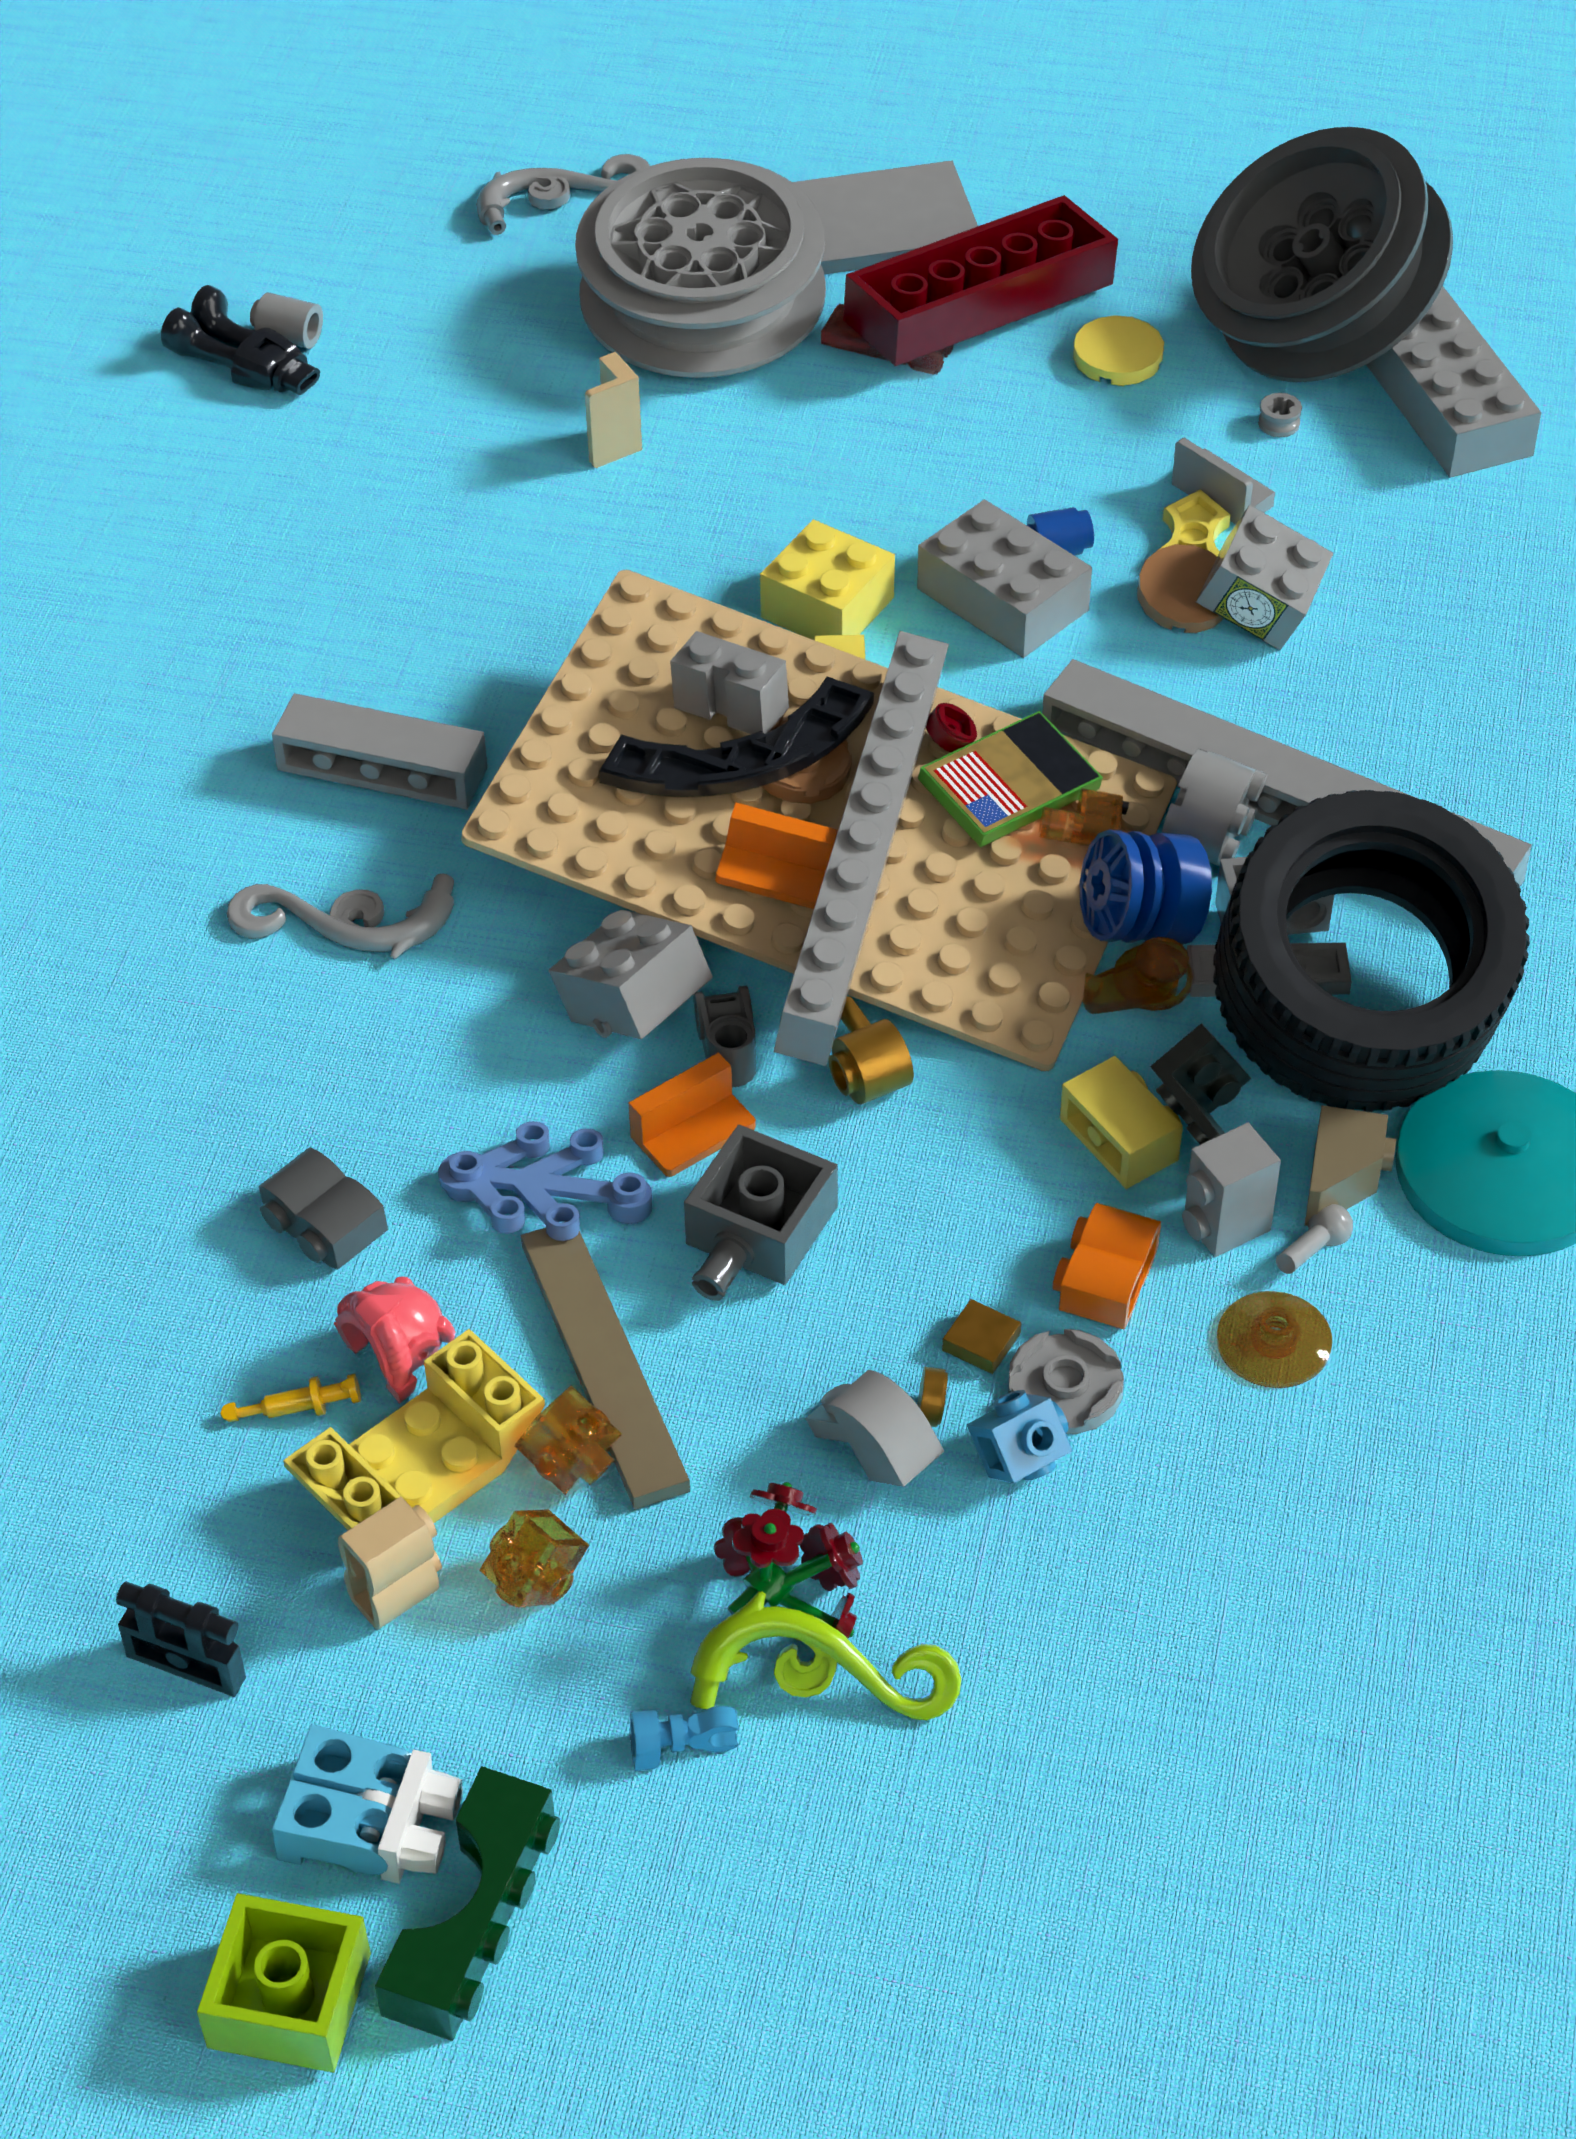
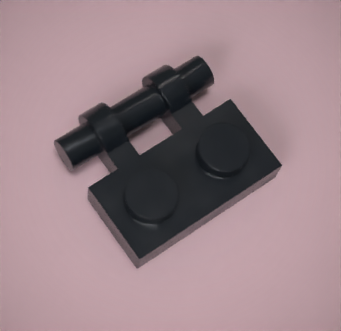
(180, 1637)

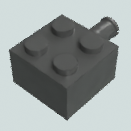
(757, 1210)

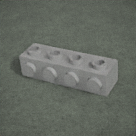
(380, 751)

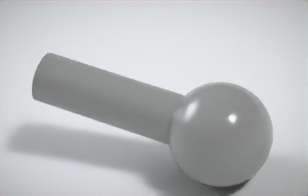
(1328, 1227)

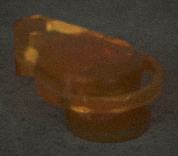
(1141, 979)

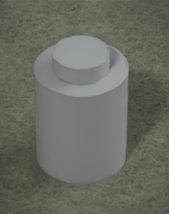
(290, 317)

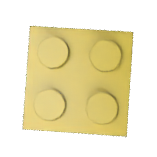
(827, 583)

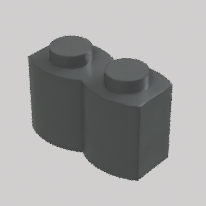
(322, 1209)

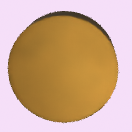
(933, 1394)

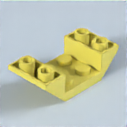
(433, 1446)

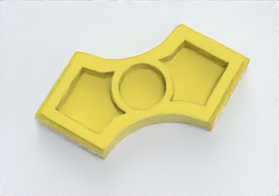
(1196, 521)

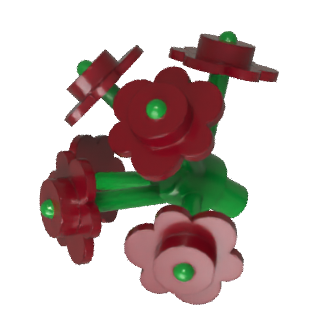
(771, 1542)

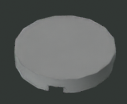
(1074, 1372)

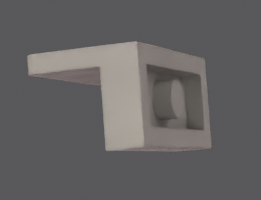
(1222, 482)

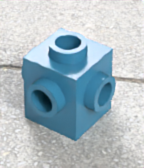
(1021, 1437)

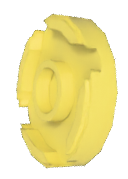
(1118, 350)

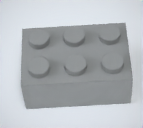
(1004, 578)

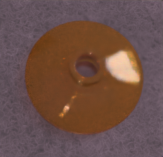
(1270, 1355)

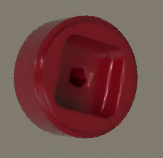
(951, 727)

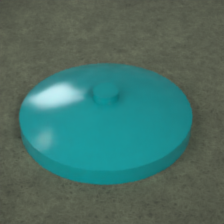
(1494, 1162)

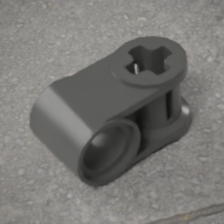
(727, 1027)

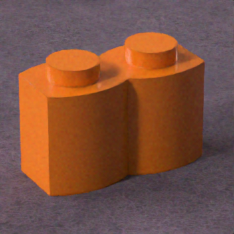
(1107, 1265)

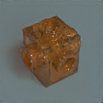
(569, 1441)
(533, 1558)

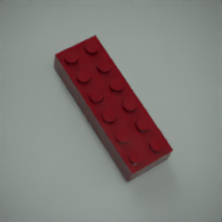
(979, 280)

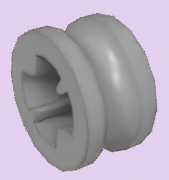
(1280, 414)

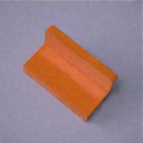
(775, 855)
(688, 1116)

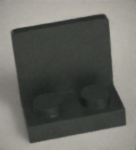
(1198, 1079)

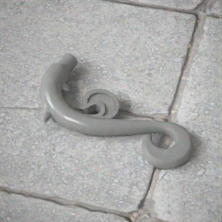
(546, 187)
(338, 926)

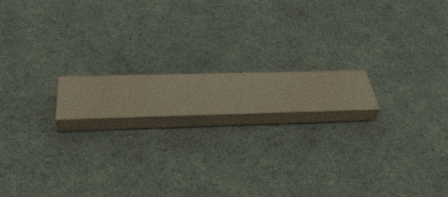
(606, 1367)

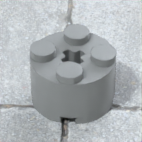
(1215, 803)

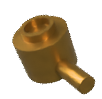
(869, 1058)

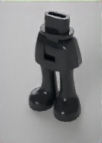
(256, 358)

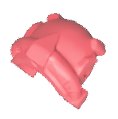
(400, 1325)

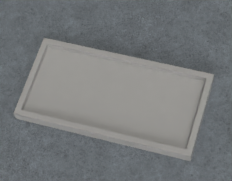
(887, 212)

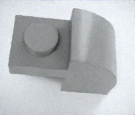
(881, 1427)

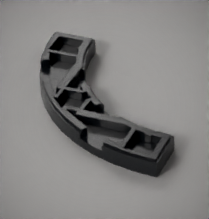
(741, 762)

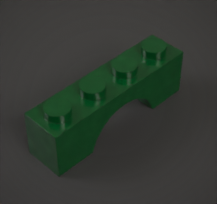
(439, 1969)

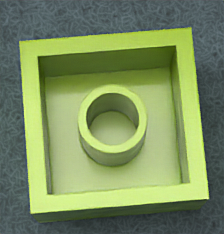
(284, 1982)

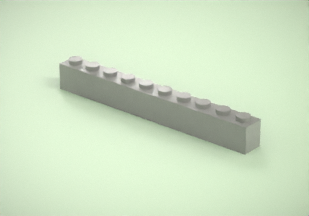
(1167, 733)
(860, 851)

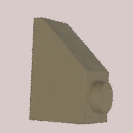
(1348, 1158)

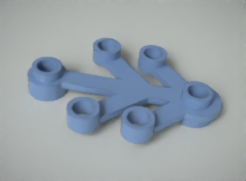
(475, 1176)

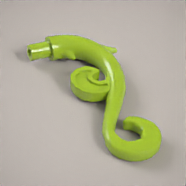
(805, 1679)

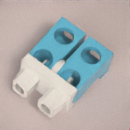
(364, 1806)

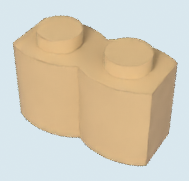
(390, 1561)

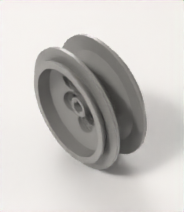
(701, 267)

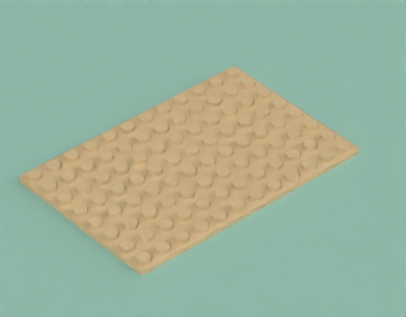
(958, 931)

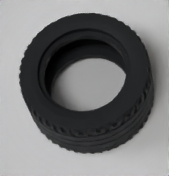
(1387, 850)

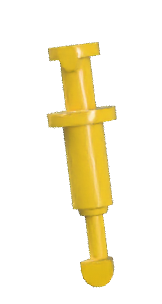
(297, 1400)

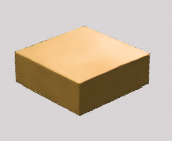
(981, 1336)

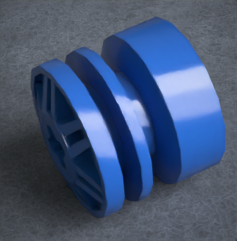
(1145, 886)

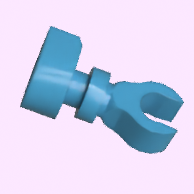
(707, 1730)

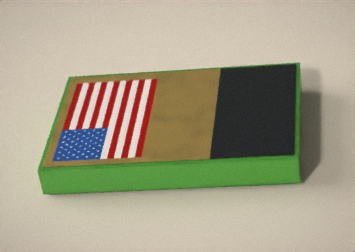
(1009, 778)

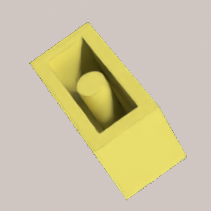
(1121, 1121)

